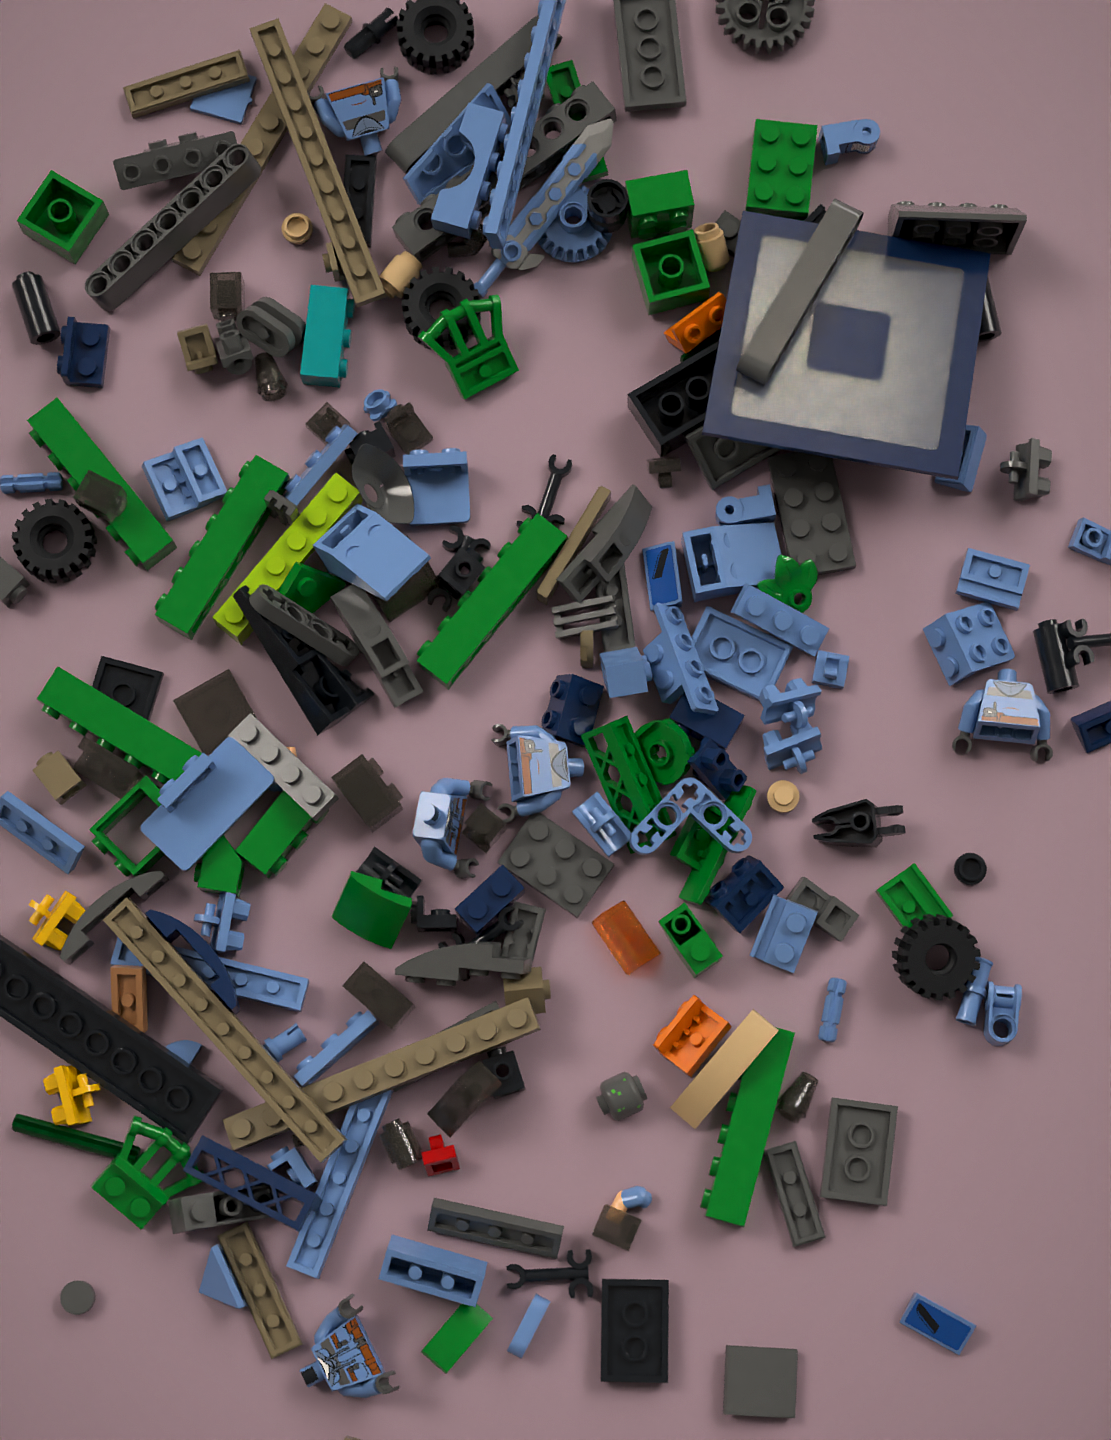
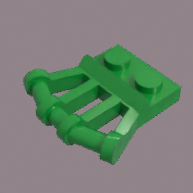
(481, 364)
(130, 1188)

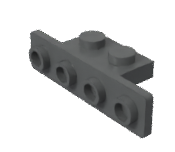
(171, 160)

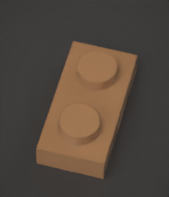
(130, 994)

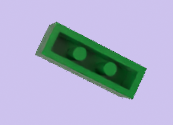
(276, 835)

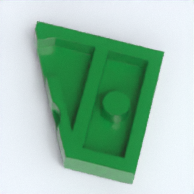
(310, 586)

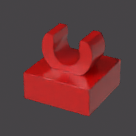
(440, 1158)

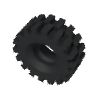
(441, 54)
(429, 289)
(50, 518)
(914, 948)

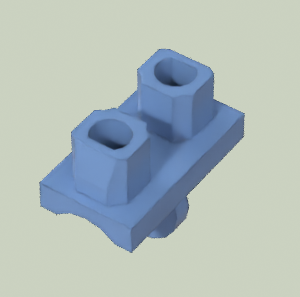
(790, 706)
(792, 750)
(602, 824)
(227, 909)

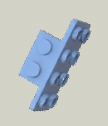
(205, 802)

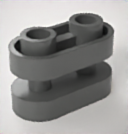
(271, 326)

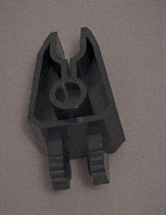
(858, 824)

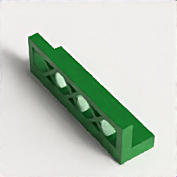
(635, 776)

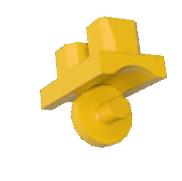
(47, 932)
(74, 1094)

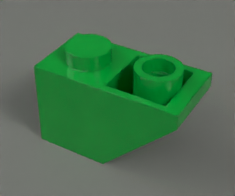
(220, 869)
(690, 940)

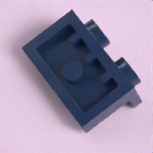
(83, 353)
(744, 892)

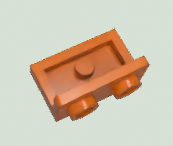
(698, 324)
(691, 1035)

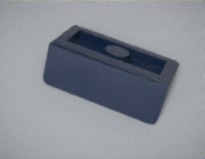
(1094, 727)

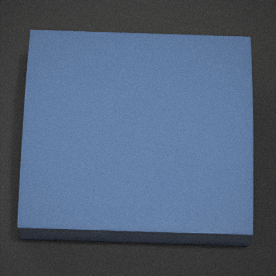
(184, 479)

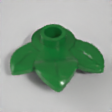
(790, 580)

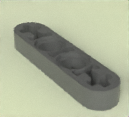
(304, 625)

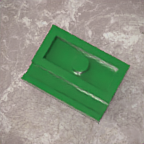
(911, 897)

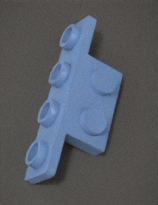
(676, 662)

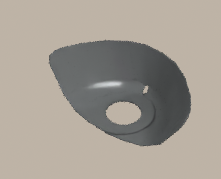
(395, 497)

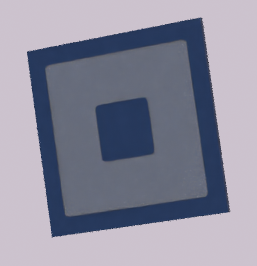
(877, 361)

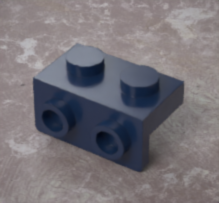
(572, 708)

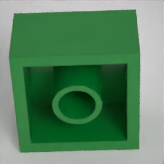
(659, 204)
(63, 217)
(670, 272)

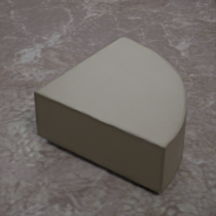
(586, 648)

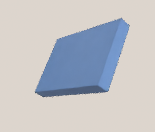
(738, 653)

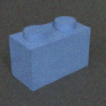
(625, 672)

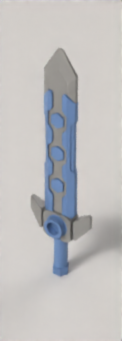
(547, 202)

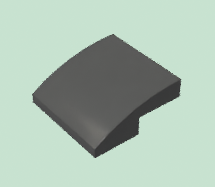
(760, 1381)

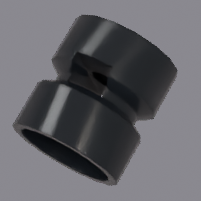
(607, 205)

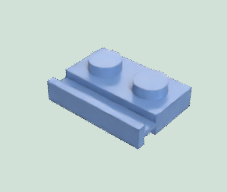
(992, 579)
(783, 933)

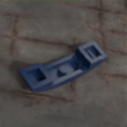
(172, 929)

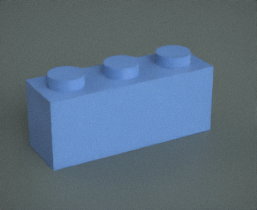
(433, 1270)

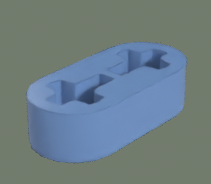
(528, 1326)

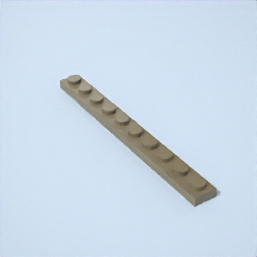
(269, 130)
(317, 163)
(225, 1030)
(392, 1070)

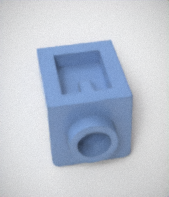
(299, 1170)

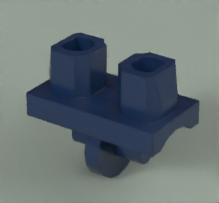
(716, 769)

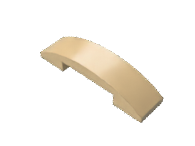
(724, 1069)

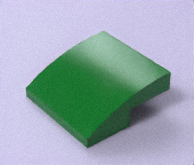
(370, 910)

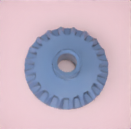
(573, 241)

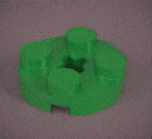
(677, 747)

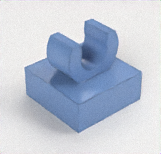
(830, 669)

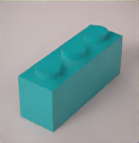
(326, 336)

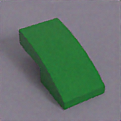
(456, 1336)

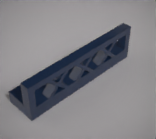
(261, 1176)

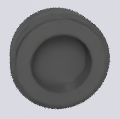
(77, 1297)

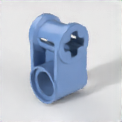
(1002, 1006)

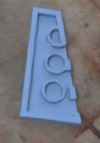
(448, 155)

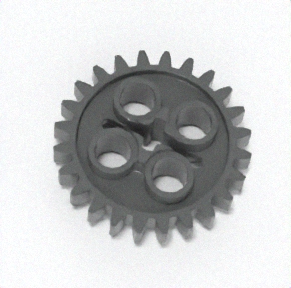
(793, 12)

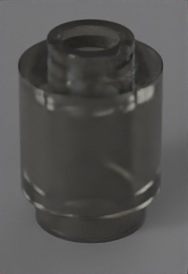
(401, 1144)

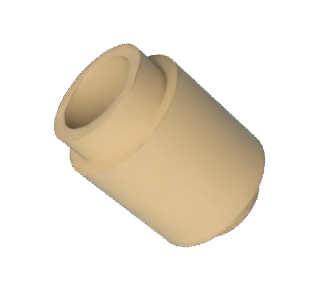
(712, 246)
(399, 274)

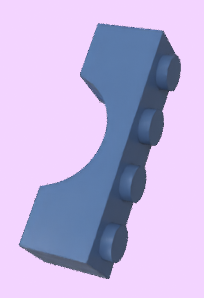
(459, 206)

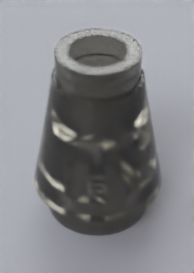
(269, 378)
(797, 1098)

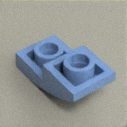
(1092, 541)

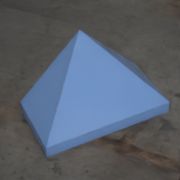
(220, 1281)

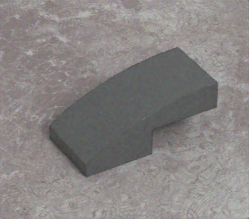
(832, 916)

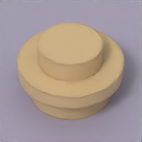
(297, 228)
(783, 796)

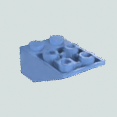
(370, 552)
(728, 557)

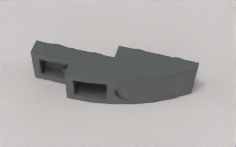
(609, 549)
(377, 644)
(451, 963)

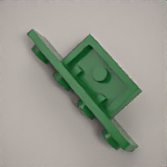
(701, 851)

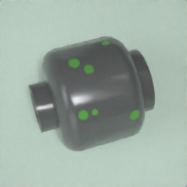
(621, 1096)

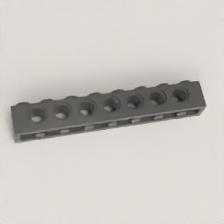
(548, 153)

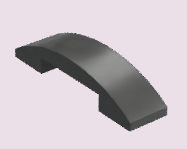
(78, 940)

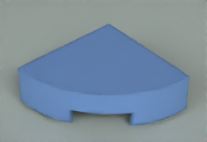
(185, 1049)

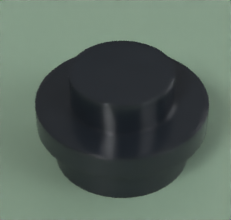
(970, 869)

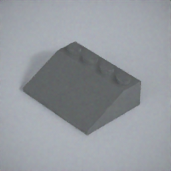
(962, 226)

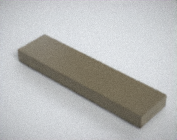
(186, 84)
(574, 543)
(259, 1290)

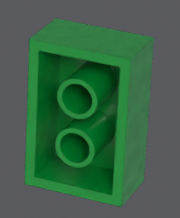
(781, 169)

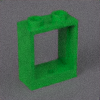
(143, 788)

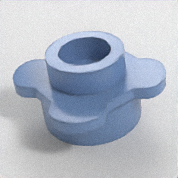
(378, 404)

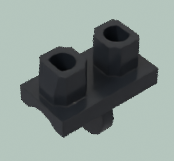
(393, 875)

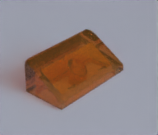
(625, 937)

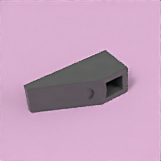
(215, 1210)

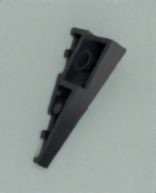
(316, 684)

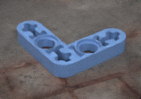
(695, 809)

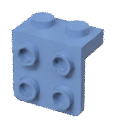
(438, 486)
(968, 642)

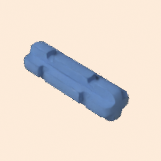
(31, 482)
(832, 1010)

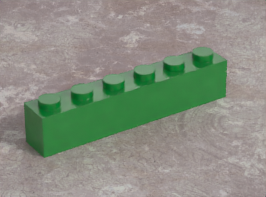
(77, 454)
(221, 549)
(491, 601)
(115, 726)
(746, 1133)

